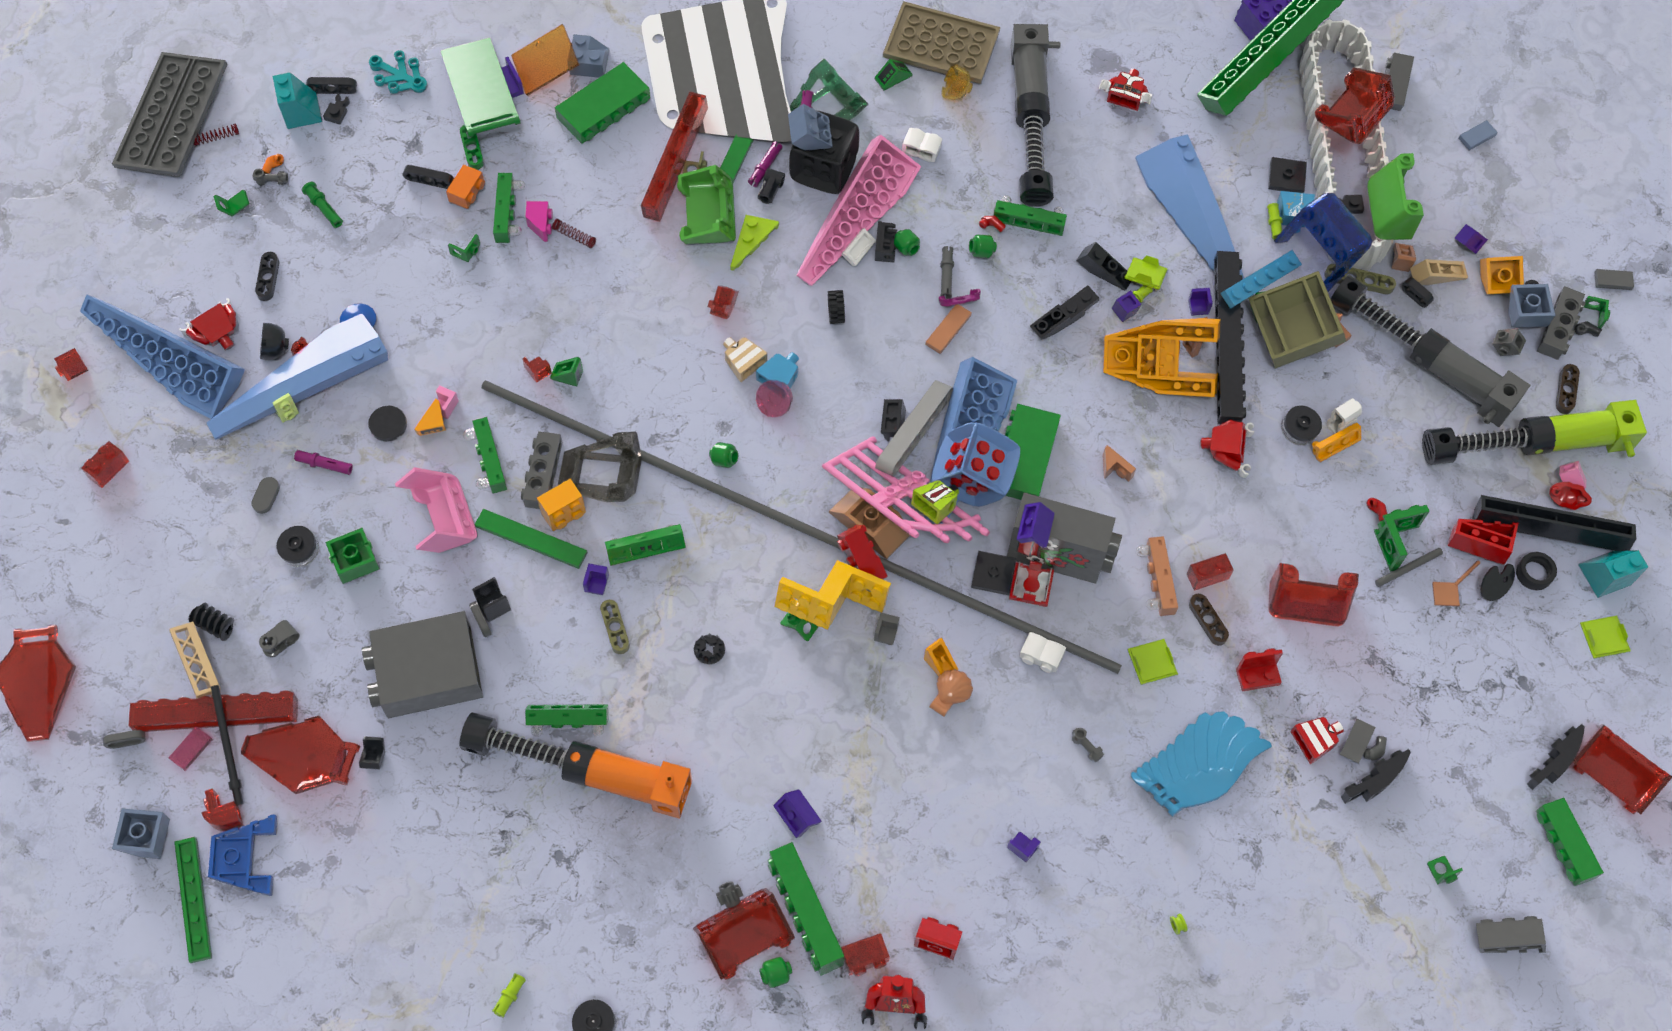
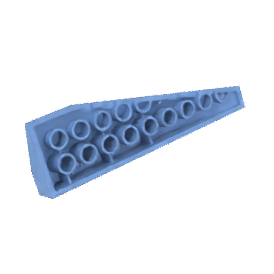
(1184, 190)
(324, 362)
(186, 370)
(978, 396)

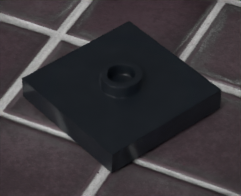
(1287, 175)
(993, 573)

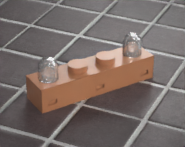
(1161, 574)

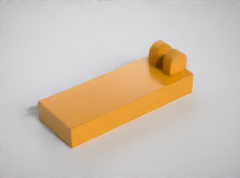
(1337, 442)

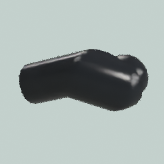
(1587, 327)

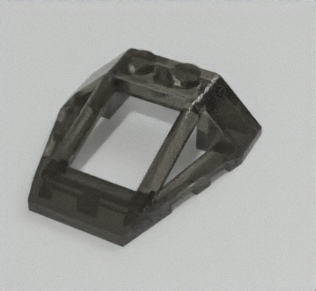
(629, 459)

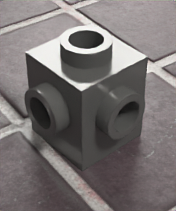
(1509, 342)

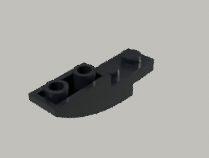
(1066, 314)
(1560, 757)
(1379, 777)

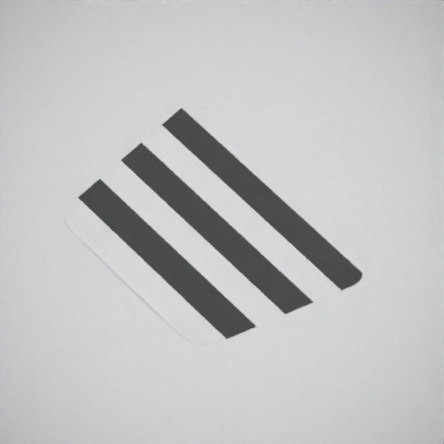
(728, 55)

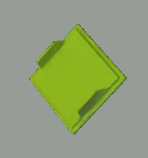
(1146, 272)
(1605, 636)
(1152, 661)

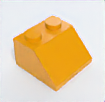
(1501, 273)

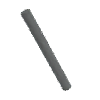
(1408, 567)

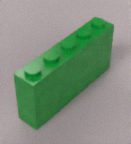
(602, 102)
(1035, 434)

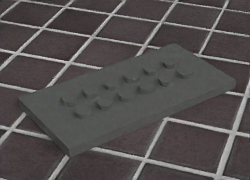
(170, 114)

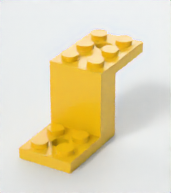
(824, 605)

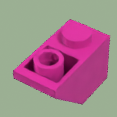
(538, 218)

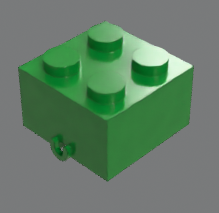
(352, 555)

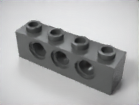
(1560, 329)
(543, 443)

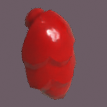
(1570, 495)

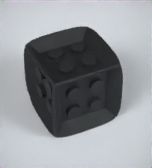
(829, 167)

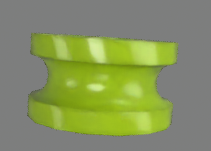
(1178, 924)

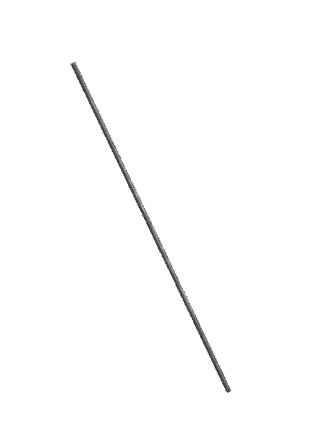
(805, 528)

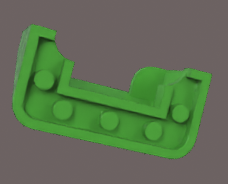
(708, 206)
(1390, 210)

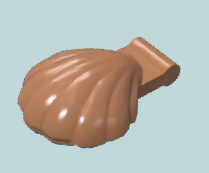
(952, 688)

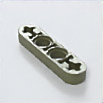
(1362, 274)

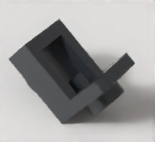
(372, 753)

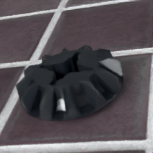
(706, 656)

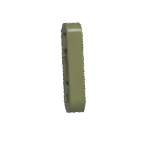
(613, 634)

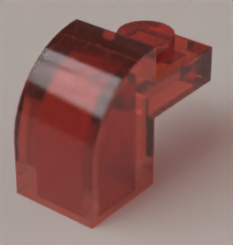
(723, 302)
(221, 816)

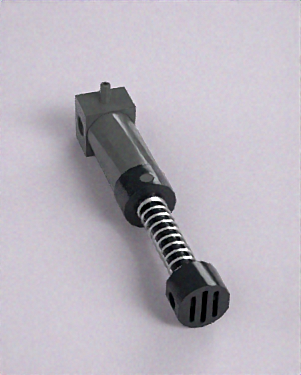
(1032, 106)
(1437, 354)

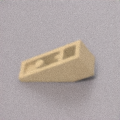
(1438, 271)

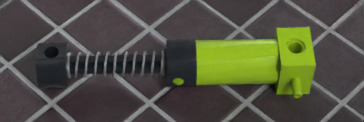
(1616, 427)

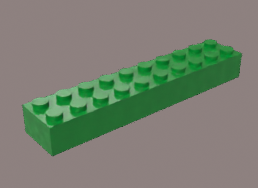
(1264, 54)

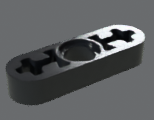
(341, 85)
(427, 176)
(270, 283)

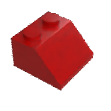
(938, 938)

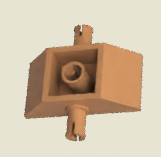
(883, 533)

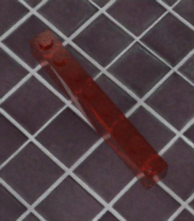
(674, 156)
(201, 713)

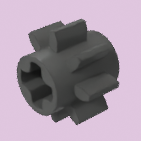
(729, 894)

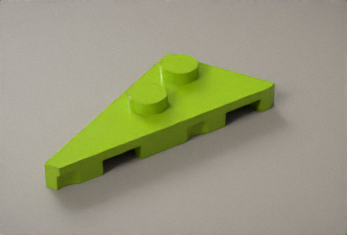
(753, 233)

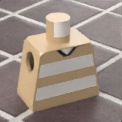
(743, 357)

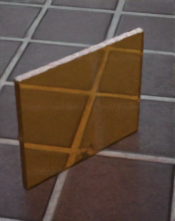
(545, 59)

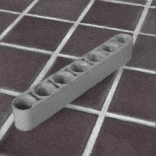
(914, 428)

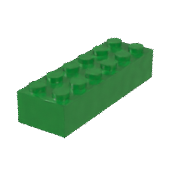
(806, 909)

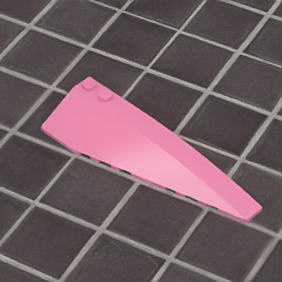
(871, 190)

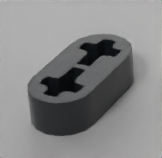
(1417, 292)

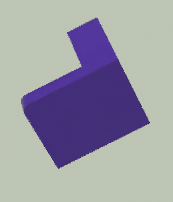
(1471, 238)
(1200, 301)
(1126, 306)
(595, 579)
(1023, 846)

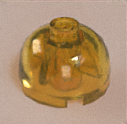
(957, 83)

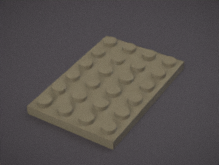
(940, 40)

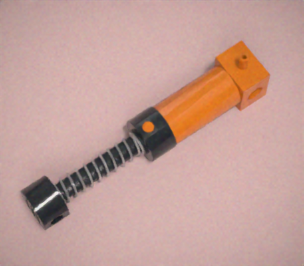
(587, 765)

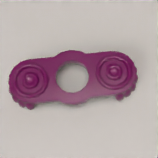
(973, 296)

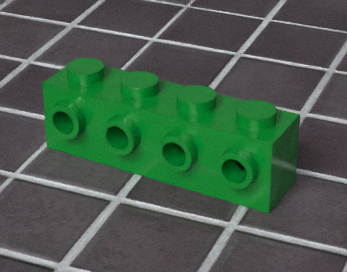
(1569, 842)

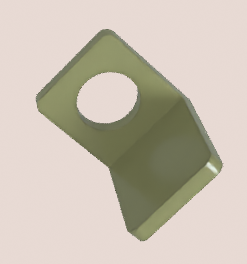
(701, 164)

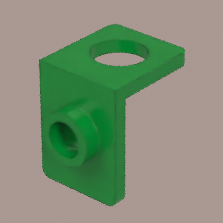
(232, 205)
(470, 250)
(1602, 307)
(796, 623)
(1449, 876)

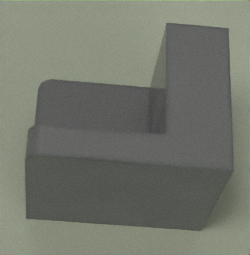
(886, 629)

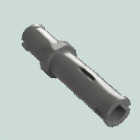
(947, 265)

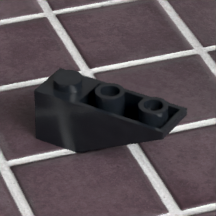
(1103, 265)

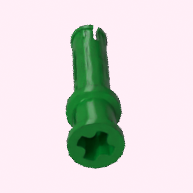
(318, 199)

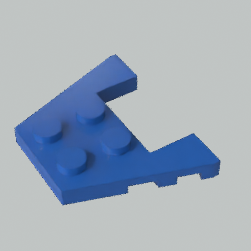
(233, 854)

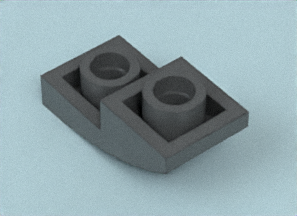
(1357, 740)

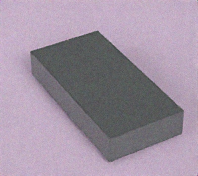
(1614, 279)

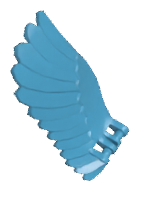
(1201, 762)

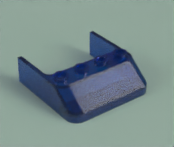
(1334, 230)

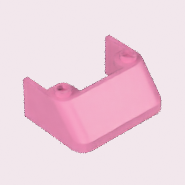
(446, 508)

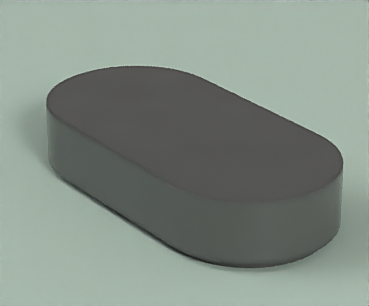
(265, 495)
(480, 619)
(124, 739)

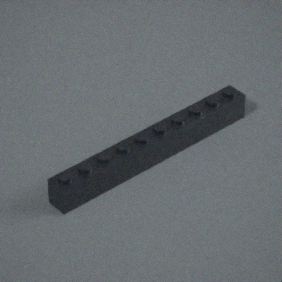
(1229, 346)

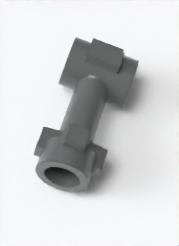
(262, 178)
(1079, 737)

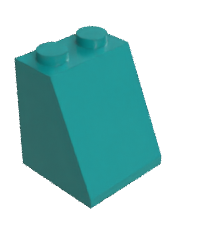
(296, 101)
(1613, 571)

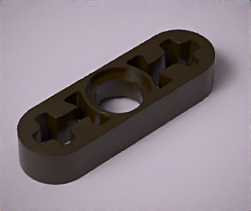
(1562, 394)
(1196, 610)

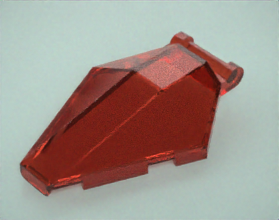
(36, 681)
(302, 754)

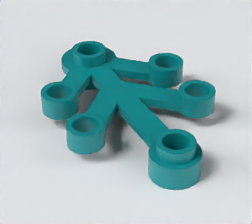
(377, 64)

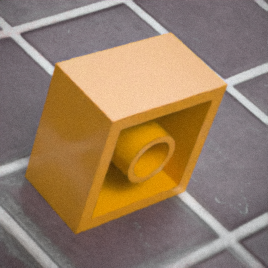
(561, 505)

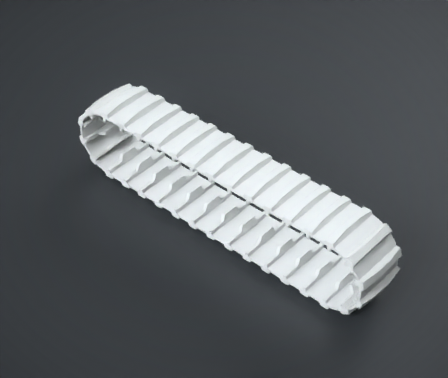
(1353, 43)

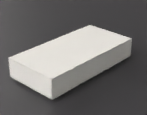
(858, 247)

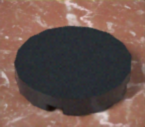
(387, 423)

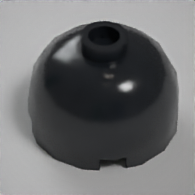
(272, 342)

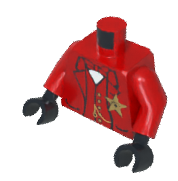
(895, 995)

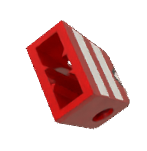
(1316, 737)

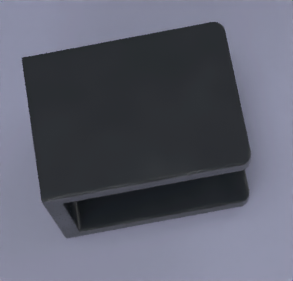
(489, 592)

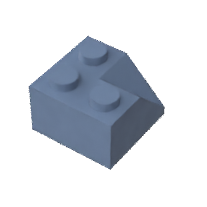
(590, 55)
(1530, 306)
(141, 833)

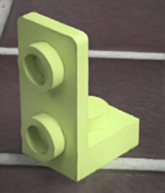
(285, 408)

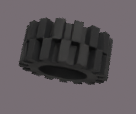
(836, 306)

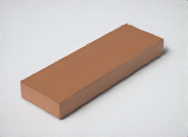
(948, 328)

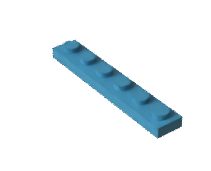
(1261, 279)

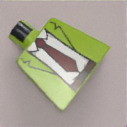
(935, 500)

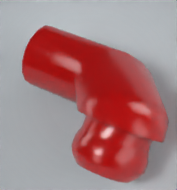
(991, 221)
(1377, 507)

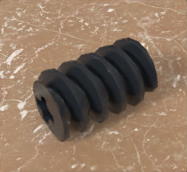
(212, 621)

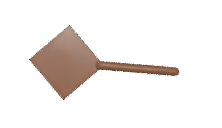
(1447, 593)

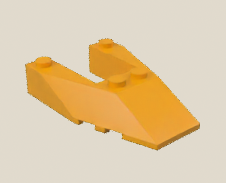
(1151, 356)

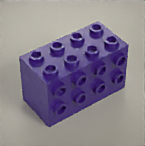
(1257, 14)

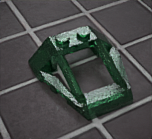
(833, 83)

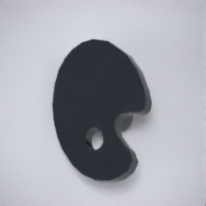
(1493, 586)

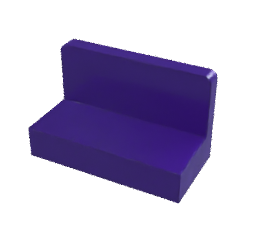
(512, 79)
(1036, 524)
(796, 812)

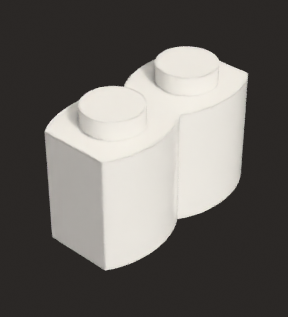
(922, 144)
(1344, 416)
(1042, 652)

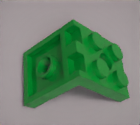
(1389, 529)

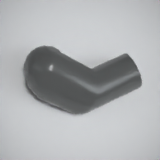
(1377, 751)

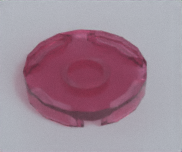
(774, 398)

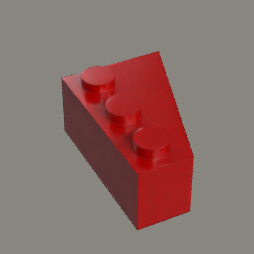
(1485, 540)
(860, 551)

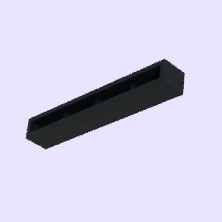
(1557, 523)

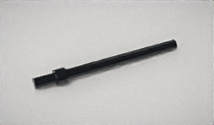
(234, 783)

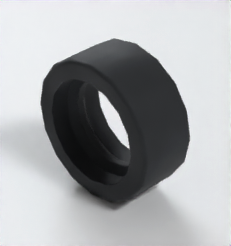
(1544, 560)

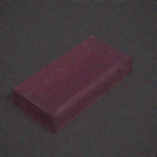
(190, 748)

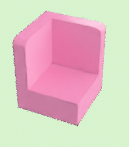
(447, 399)
(1572, 473)

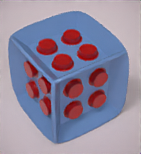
(978, 463)

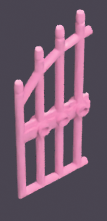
(897, 491)

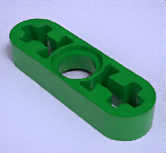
(469, 153)

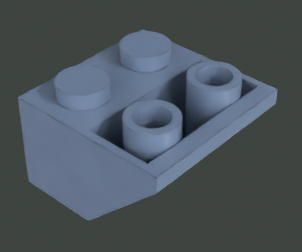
(809, 129)

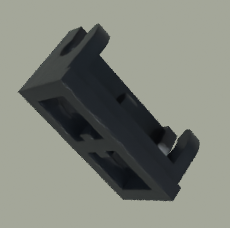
(885, 242)
(892, 417)

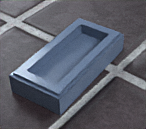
(1478, 135)

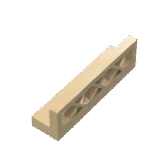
(199, 658)

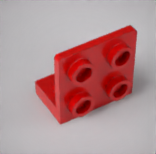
(1259, 670)

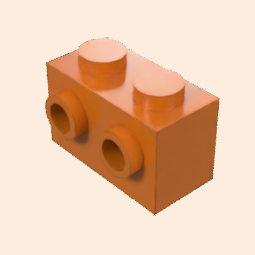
(465, 186)

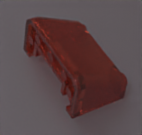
(1360, 107)
(1310, 600)
(1621, 769)
(743, 932)

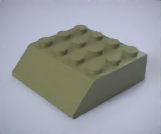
(1297, 319)

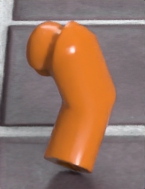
(272, 162)

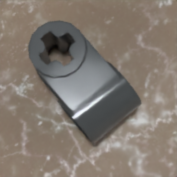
(279, 638)

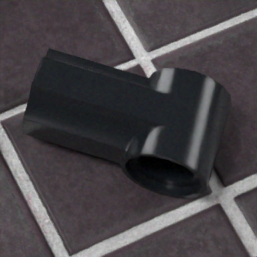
(771, 183)

